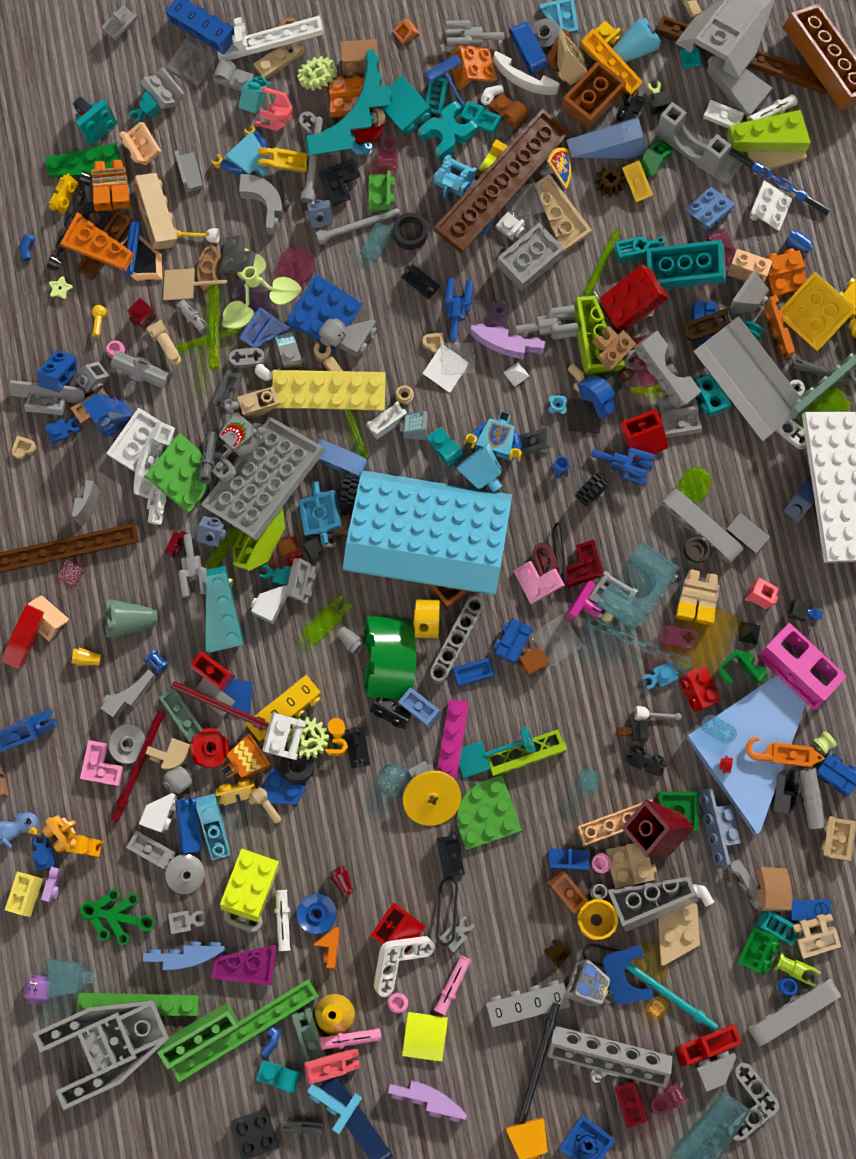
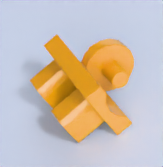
(61, 829)

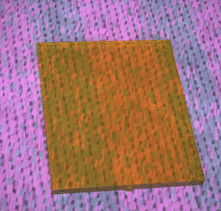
(711, 643)

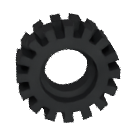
(592, 489)
(348, 492)

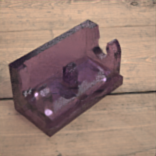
(258, 296)

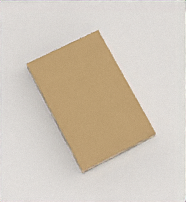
(776, 158)

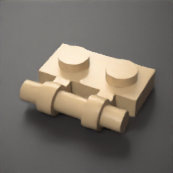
(818, 941)

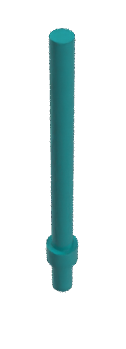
(698, 1015)

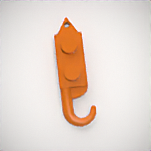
(785, 754)

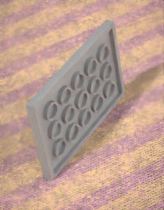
(264, 479)

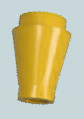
(83, 657)

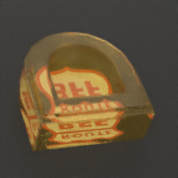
(657, 1007)

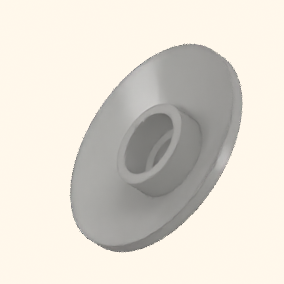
(135, 740)
(175, 870)

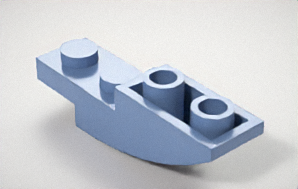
(193, 955)

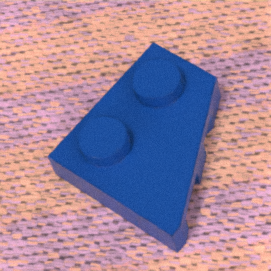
(261, 328)
(281, 791)

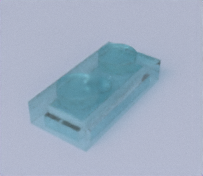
(376, 242)

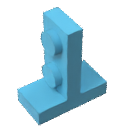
(334, 1105)

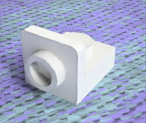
(511, 226)

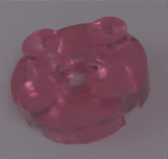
(297, 255)

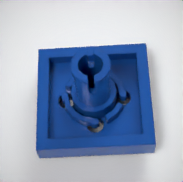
(587, 1144)

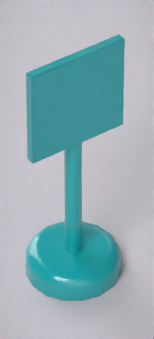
(475, 758)

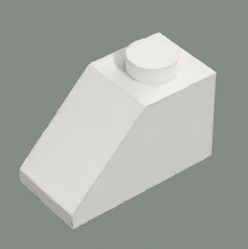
(269, 604)

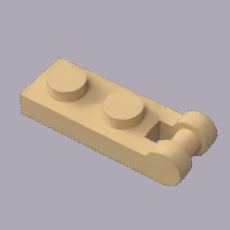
(278, 59)

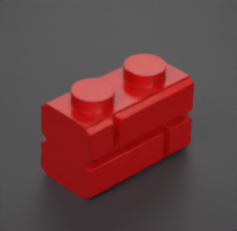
(212, 671)

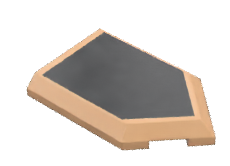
(147, 262)

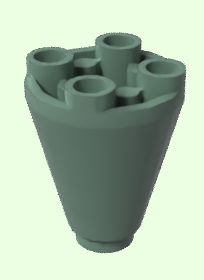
(127, 618)

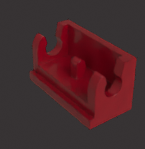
(631, 1104)

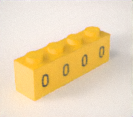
(289, 704)

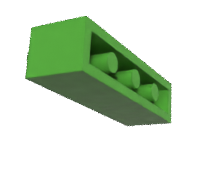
(198, 1035)

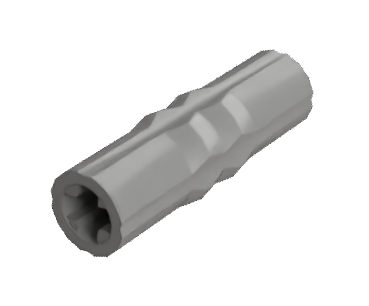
(812, 798)

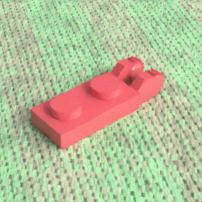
(331, 1066)

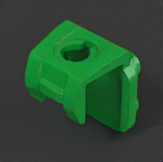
(746, 661)

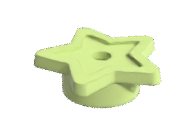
(55, 288)

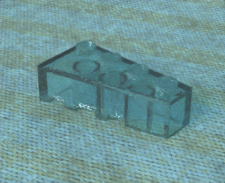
(712, 1131)

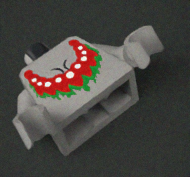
(239, 433)

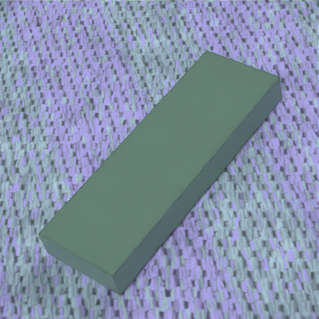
(180, 713)

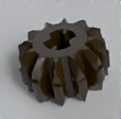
(617, 181)

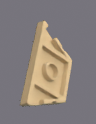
(678, 933)

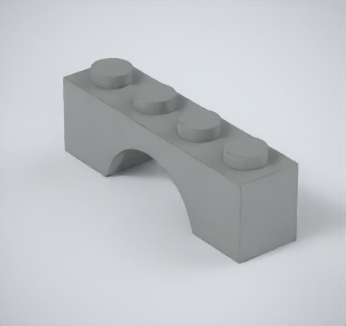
(652, 352)

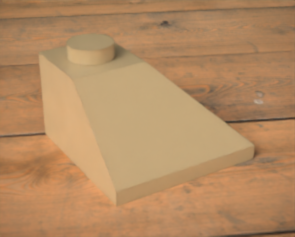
(569, 60)

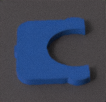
(615, 969)

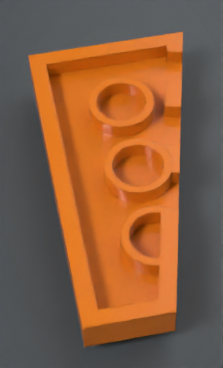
(92, 242)

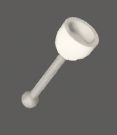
(641, 714)

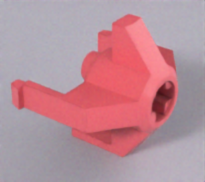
(278, 112)

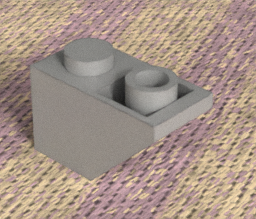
(357, 337)
(715, 1072)

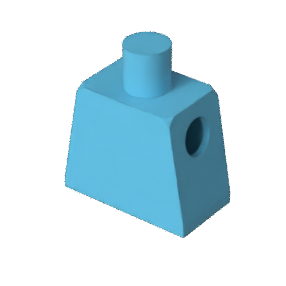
(482, 468)

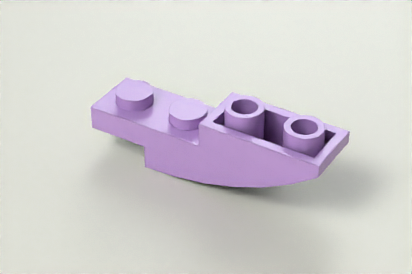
(498, 340)
(436, 1101)

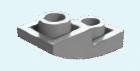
(210, 690)

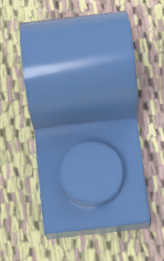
(420, 707)

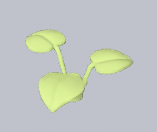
(283, 292)

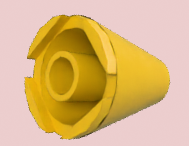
(344, 1014)

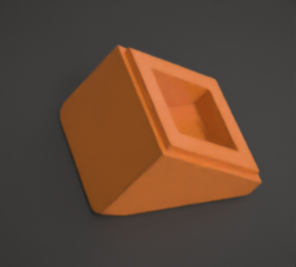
(405, 31)

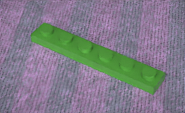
(166, 1004)

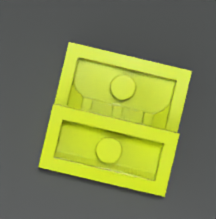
(425, 1036)

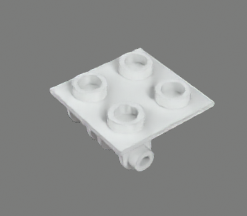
(770, 206)

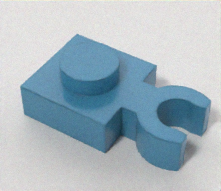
(662, 675)

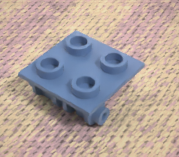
(710, 208)

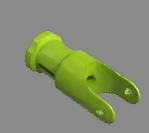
(793, 968)

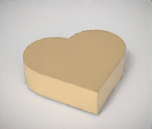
(433, 342)
(23, 447)

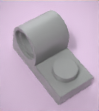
(229, 76)

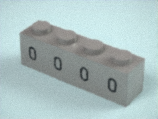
(527, 1004)

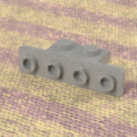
(45, 400)

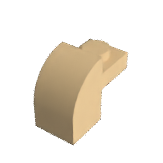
(176, 754)

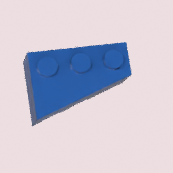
(107, 413)

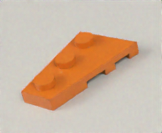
(777, 330)

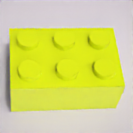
(249, 885)

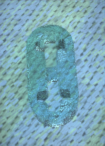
(716, 733)

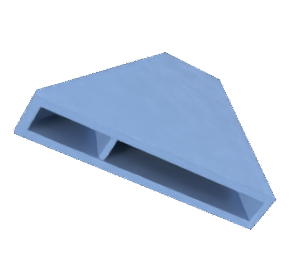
(766, 713)

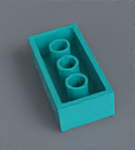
(688, 264)

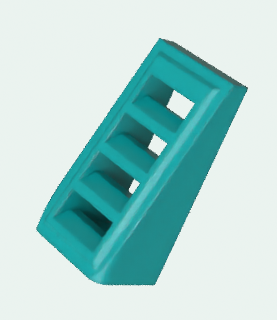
(441, 81)
(766, 921)

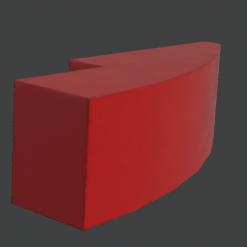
(23, 637)
(708, 1045)

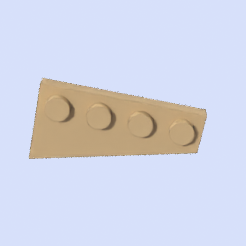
(562, 215)

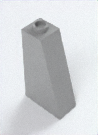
(745, 93)

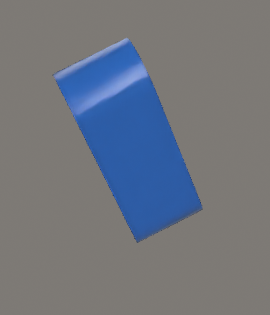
(528, 47)

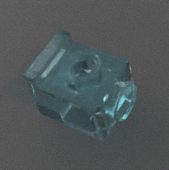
(588, 780)

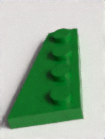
(81, 160)

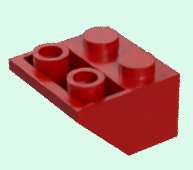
(644, 433)
(397, 925)

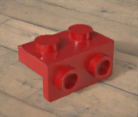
(699, 689)

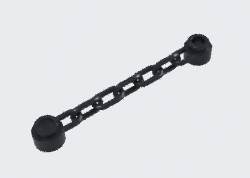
(84, 179)

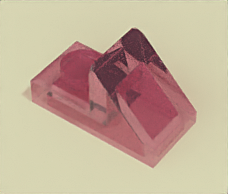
(646, 378)

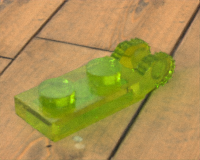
(325, 621)

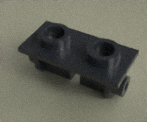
(632, 104)
(420, 281)
(382, 709)
(357, 747)
(639, 757)

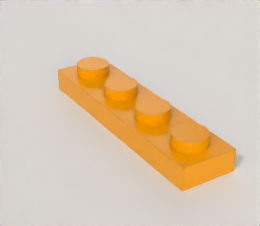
(601, 51)

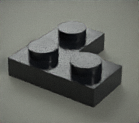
(334, 180)

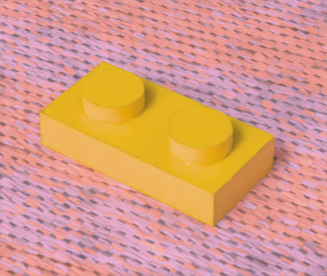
(637, 181)

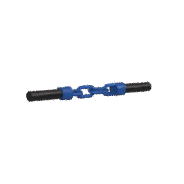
(800, 194)

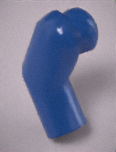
(24, 246)
(272, 1042)

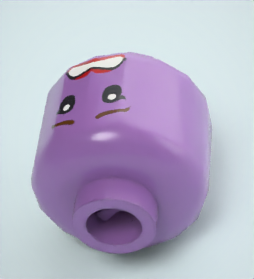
(36, 989)

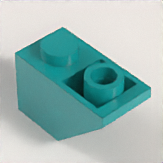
(252, 96)

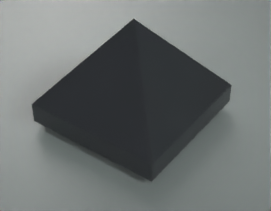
(749, 633)

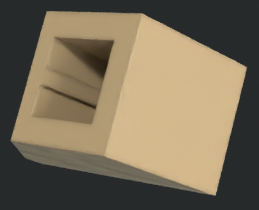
(258, 403)

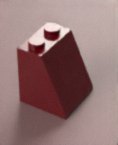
(657, 829)

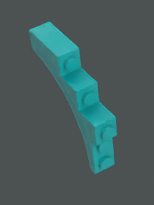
(371, 96)

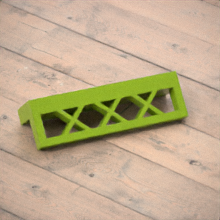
(531, 757)

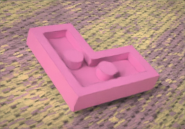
(535, 586)
(96, 769)

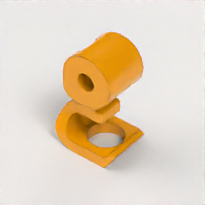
(337, 730)
(84, 845)

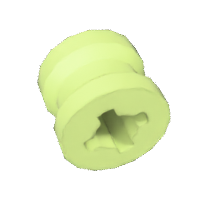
(824, 743)

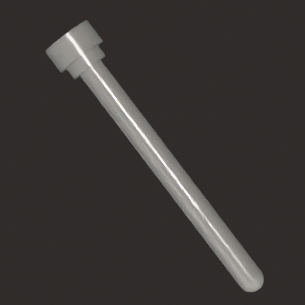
(308, 194)
(323, 236)

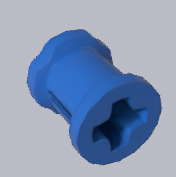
(156, 662)

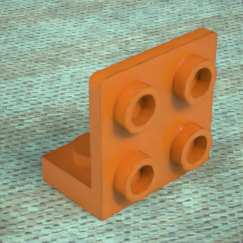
(476, 65)

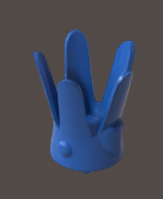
(561, 465)

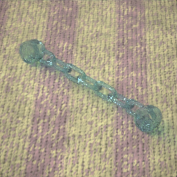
(633, 641)

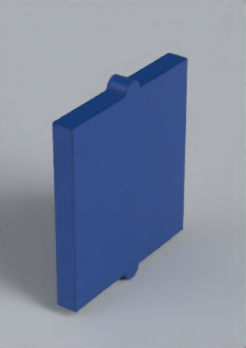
(242, 694)

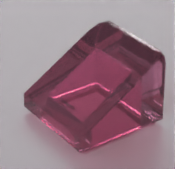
(71, 573)

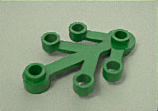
(114, 915)

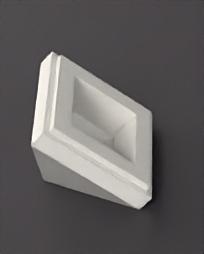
(516, 374)

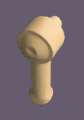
(259, 796)

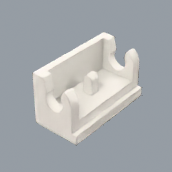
(386, 421)

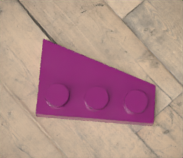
(249, 966)

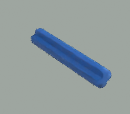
(132, 244)

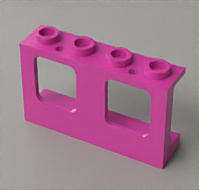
(797, 671)

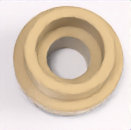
(379, 117)
(404, 389)

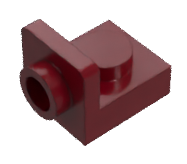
(174, 545)

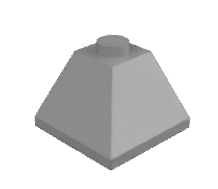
(750, 295)

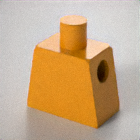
(528, 1138)

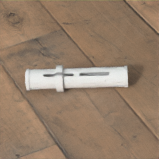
(785, 104)
(282, 923)

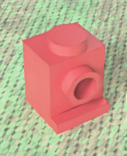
(762, 593)

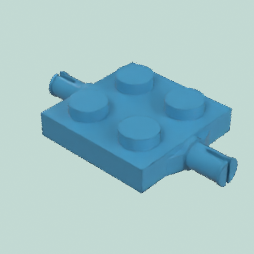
(320, 513)

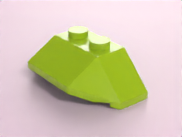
(252, 553)

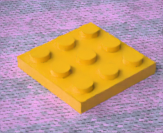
(816, 311)

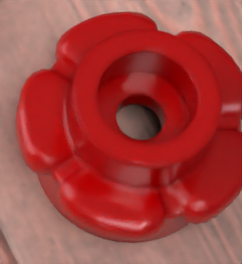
(726, 764)

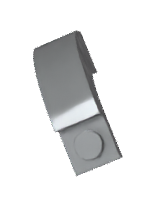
(260, 189)

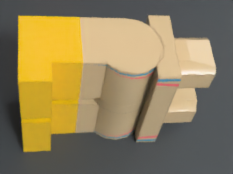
(698, 592)

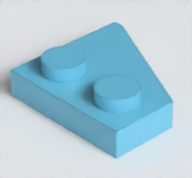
(563, 13)

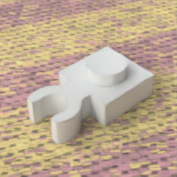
(239, 38)

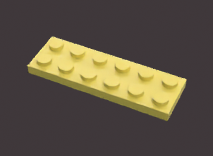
(330, 390)

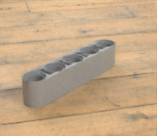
(701, 524)
(455, 649)
(794, 1012)

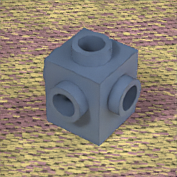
(319, 213)
(211, 531)

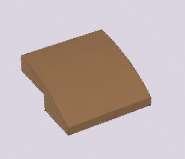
(775, 889)

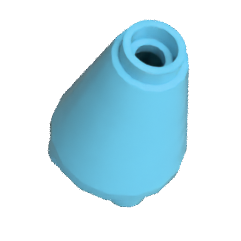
(637, 41)

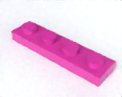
(453, 737)

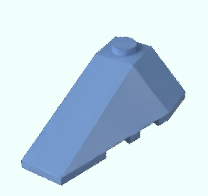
(614, 142)

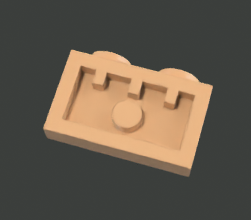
(745, 263)

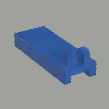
(188, 825)

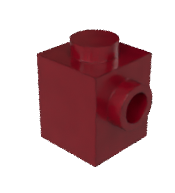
(141, 314)

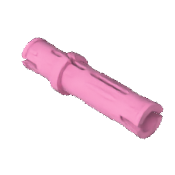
(442, 1007)
(349, 1039)

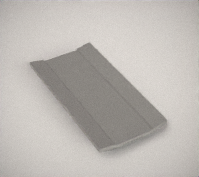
(749, 377)

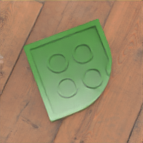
(178, 473)
(487, 814)

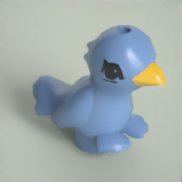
(24, 823)

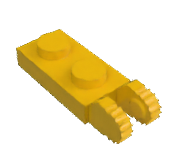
(284, 159)

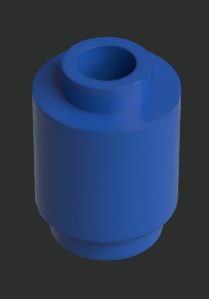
(799, 241)

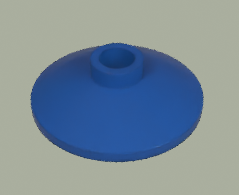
(308, 906)

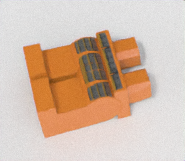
(108, 180)

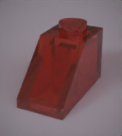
(289, 549)

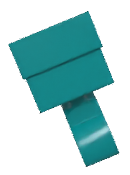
(148, 106)
(279, 576)

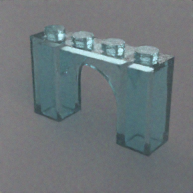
(633, 610)

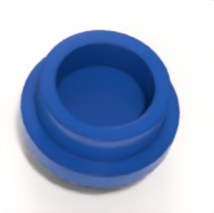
(787, 986)

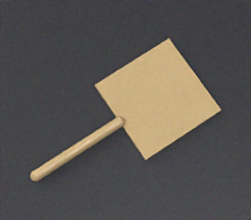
(180, 284)

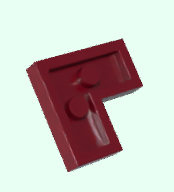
(588, 567)

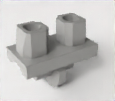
(119, 22)

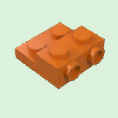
(344, 94)
(786, 272)

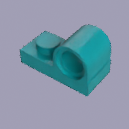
(446, 448)
(278, 1076)

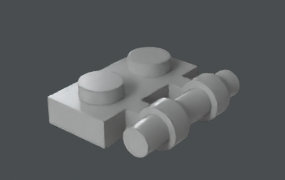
(301, 580)

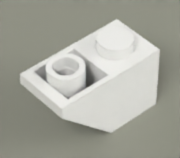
(158, 813)

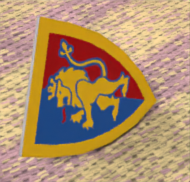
(559, 164)

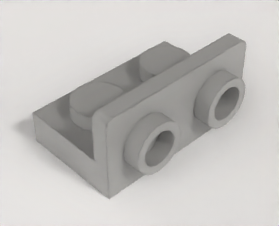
(163, 89)

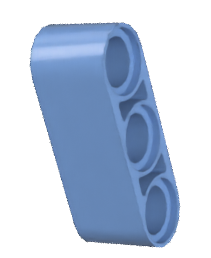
(341, 459)

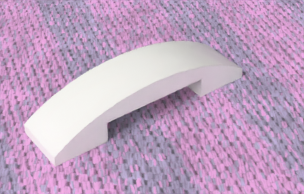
(545, 86)
(151, 451)

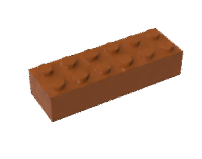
(825, 53)

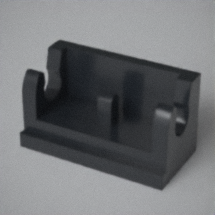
(450, 856)

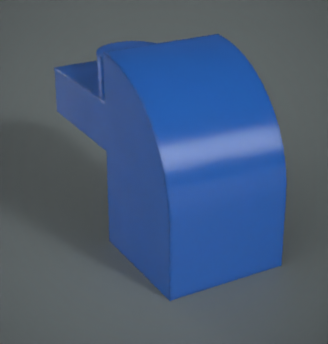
(599, 393)

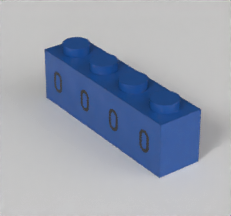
(201, 25)

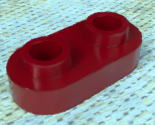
(545, 562)

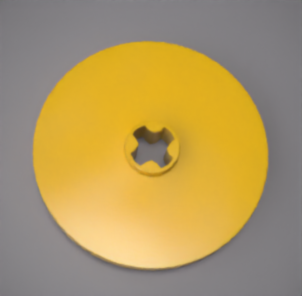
(417, 798)

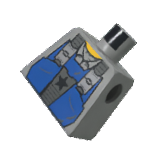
(589, 985)

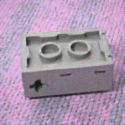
(530, 257)

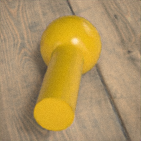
(98, 313)

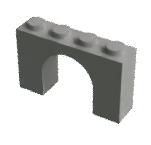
(673, 131)

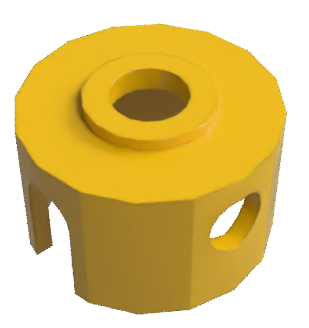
(426, 618)
(607, 913)

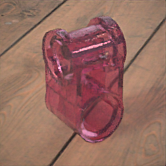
(388, 157)
(730, 250)
(673, 637)
(669, 1099)

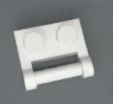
(278, 733)

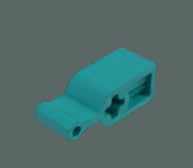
(628, 251)

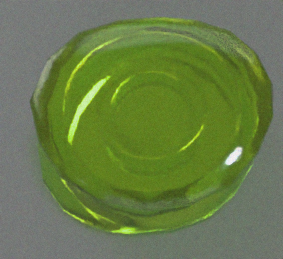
(695, 484)

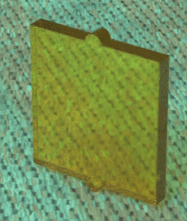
(651, 962)

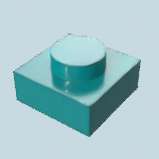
(690, 59)

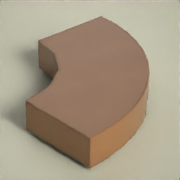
(207, 265)

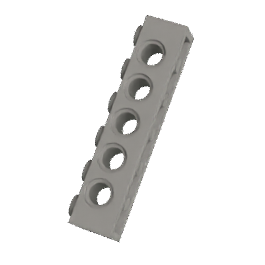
(610, 1056)

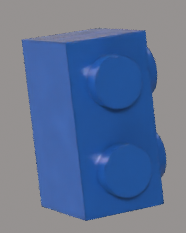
(57, 371)

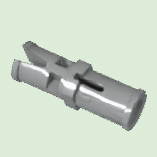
(192, 316)

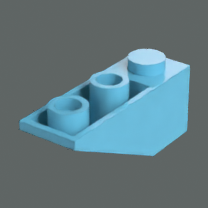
(213, 826)

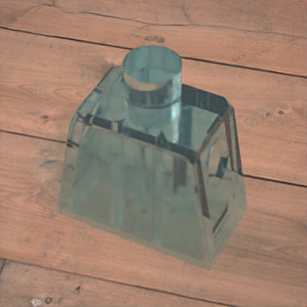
(67, 977)

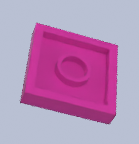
(582, 603)

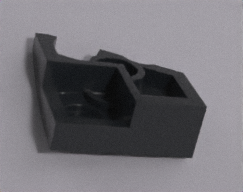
(787, 789)

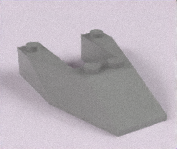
(114, 1041)

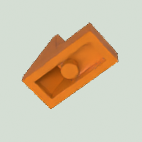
(330, 940)

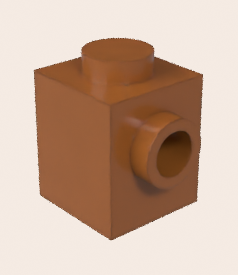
(532, 661)

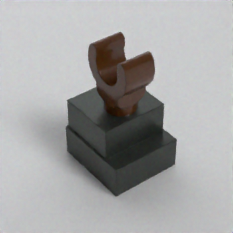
(616, 381)
(638, 731)

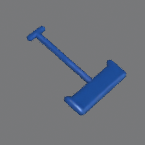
(442, 69)

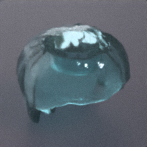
(393, 780)

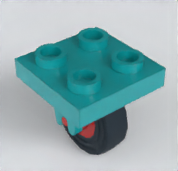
(93, 119)

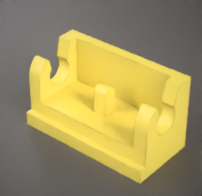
(23, 894)

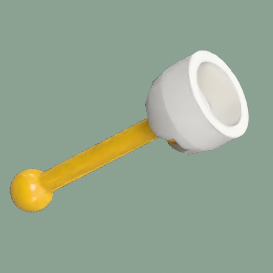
(211, 235)

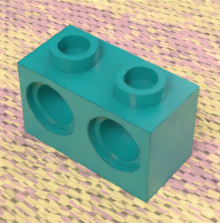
(715, 394)

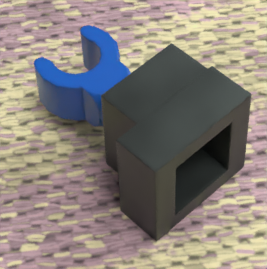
(800, 610)

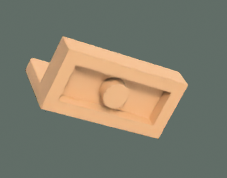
(52, 618)

